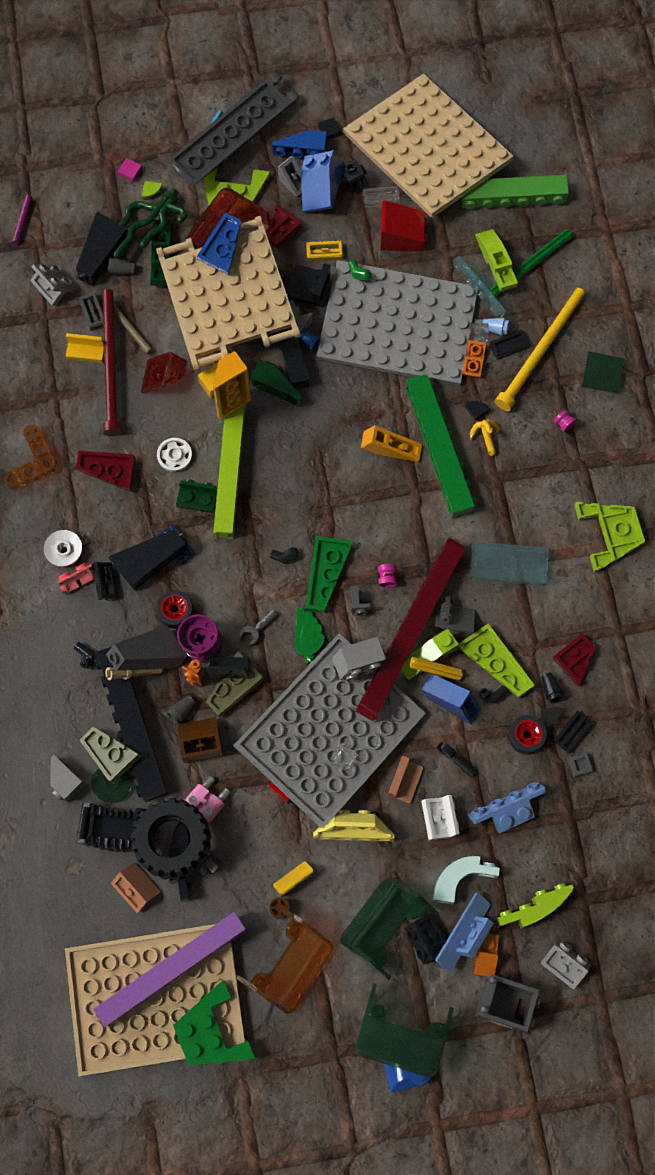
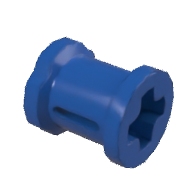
(309, 339)

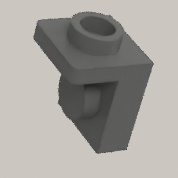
(356, 598)

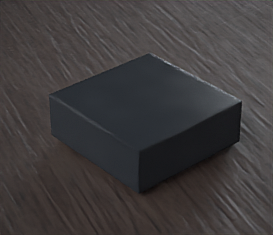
(329, 126)

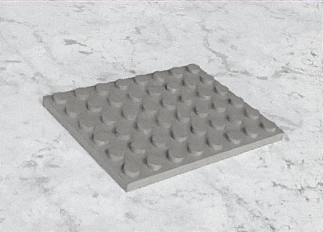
(398, 323)
(308, 725)

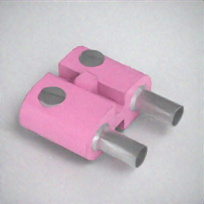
(205, 802)

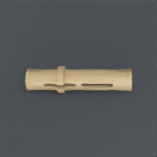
(112, 674)

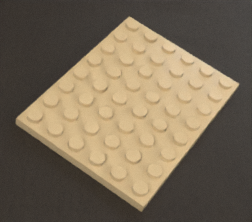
(428, 145)
(146, 1032)

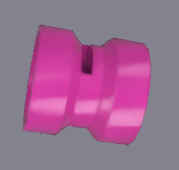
(387, 575)

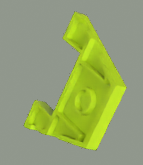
(249, 191)
(619, 528)

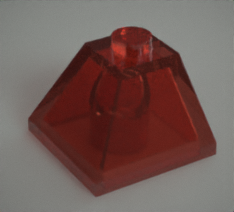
(163, 371)

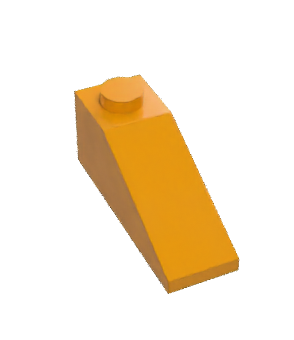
(390, 444)

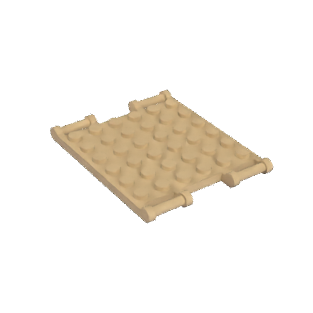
(231, 308)

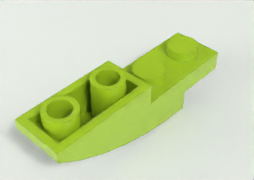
(497, 259)
(543, 903)

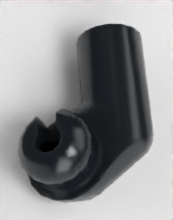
(285, 557)
(86, 655)
(493, 697)

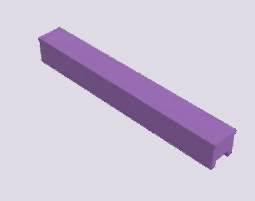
(169, 970)

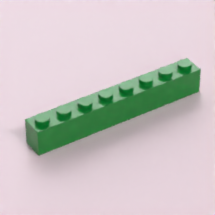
(439, 446)

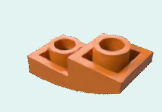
(474, 358)

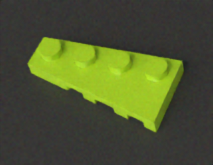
(493, 656)

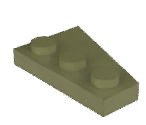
(232, 690)
(109, 754)

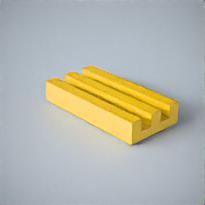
(324, 253)

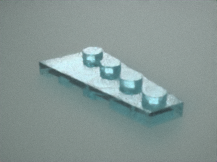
(474, 281)

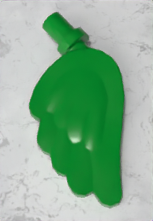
(307, 635)

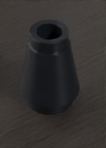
(552, 689)

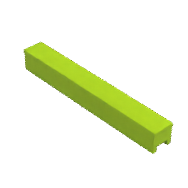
(229, 474)

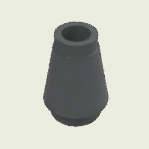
(119, 266)
(180, 709)

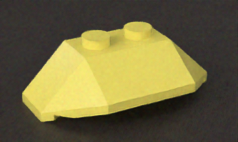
(354, 827)

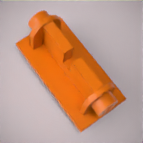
(193, 673)

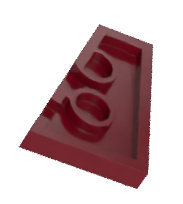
(108, 467)

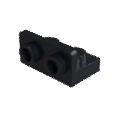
(426, 938)

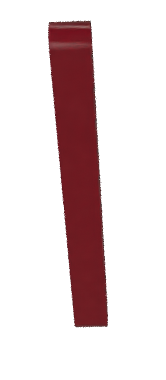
(410, 629)

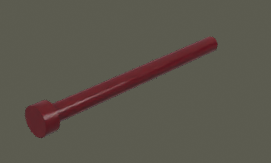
(111, 426)

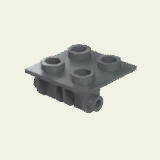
(454, 617)

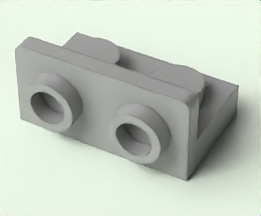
(566, 964)

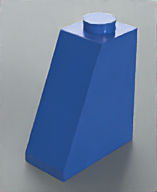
(451, 697)

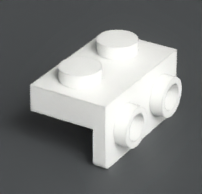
(440, 817)

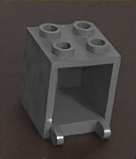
(500, 1002)

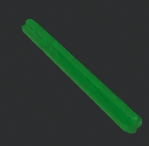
(538, 257)

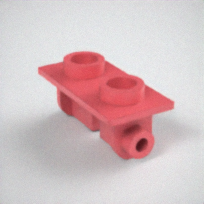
(69, 580)

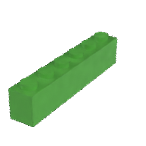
(517, 191)

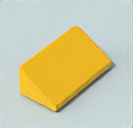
(293, 878)

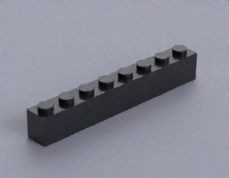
(132, 731)

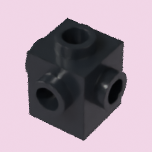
(354, 175)

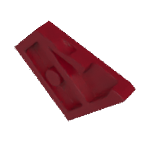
(282, 227)
(575, 658)

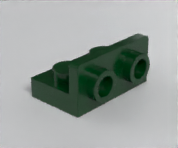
(196, 496)

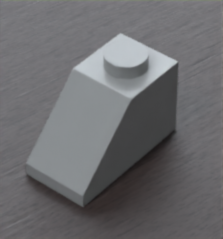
(63, 780)

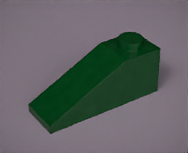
(271, 380)

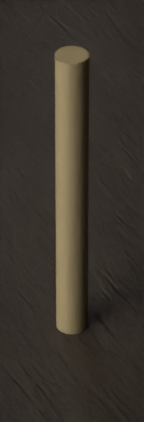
(130, 328)

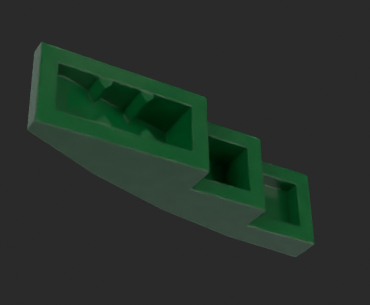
(161, 240)

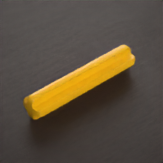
(435, 668)

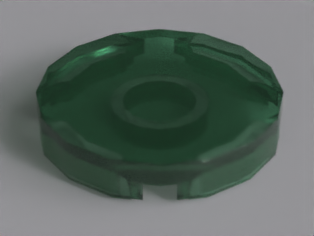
(108, 791)

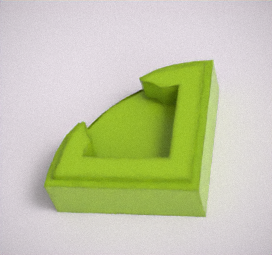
(151, 189)

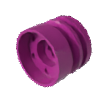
(194, 629)

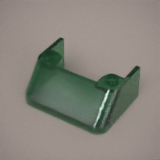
(379, 921)
(399, 1045)

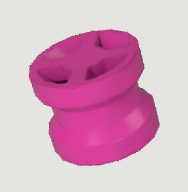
(565, 421)

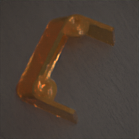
(295, 968)

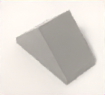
(290, 176)

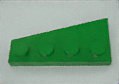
(326, 567)

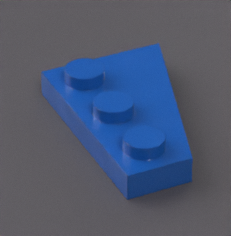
(221, 244)

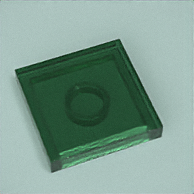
(603, 372)

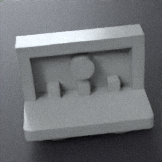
(51, 282)

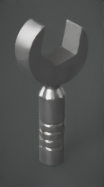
(259, 626)

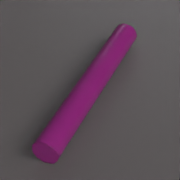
(22, 219)

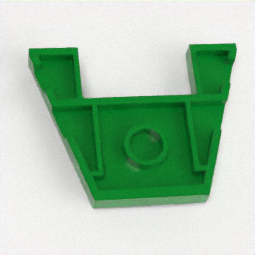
(201, 1035)

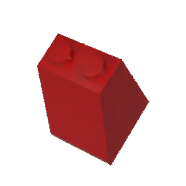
(402, 228)

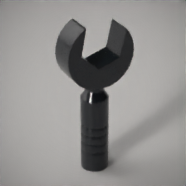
(446, 750)

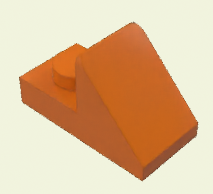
(487, 956)

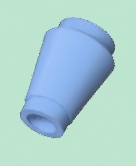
(498, 325)

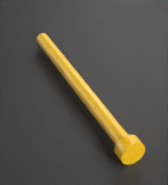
(506, 400)

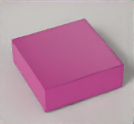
(129, 169)

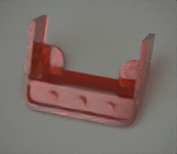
(230, 202)

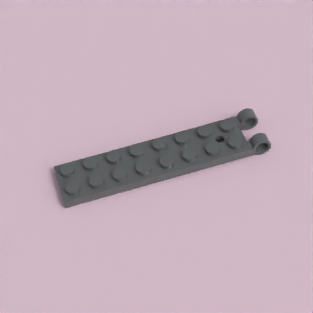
(231, 130)

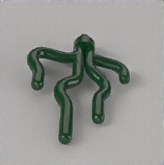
(160, 208)

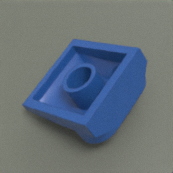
(402, 1079)

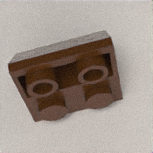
(199, 740)

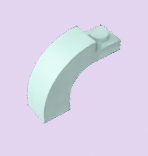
(447, 882)

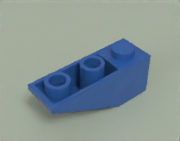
(301, 144)

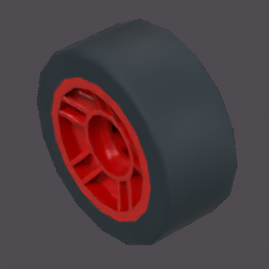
(169, 601)
(536, 730)

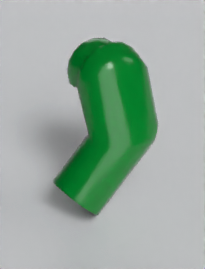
(359, 273)

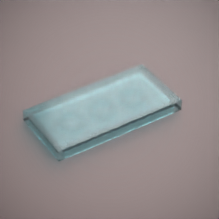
(509, 563)

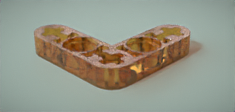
(37, 464)

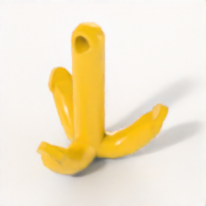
(486, 428)

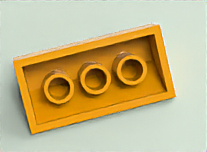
(231, 385)

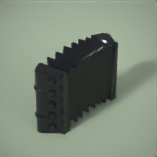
(106, 827)

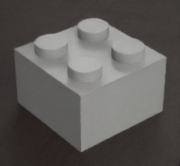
(358, 659)

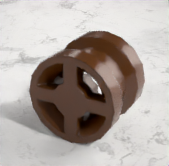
(277, 904)

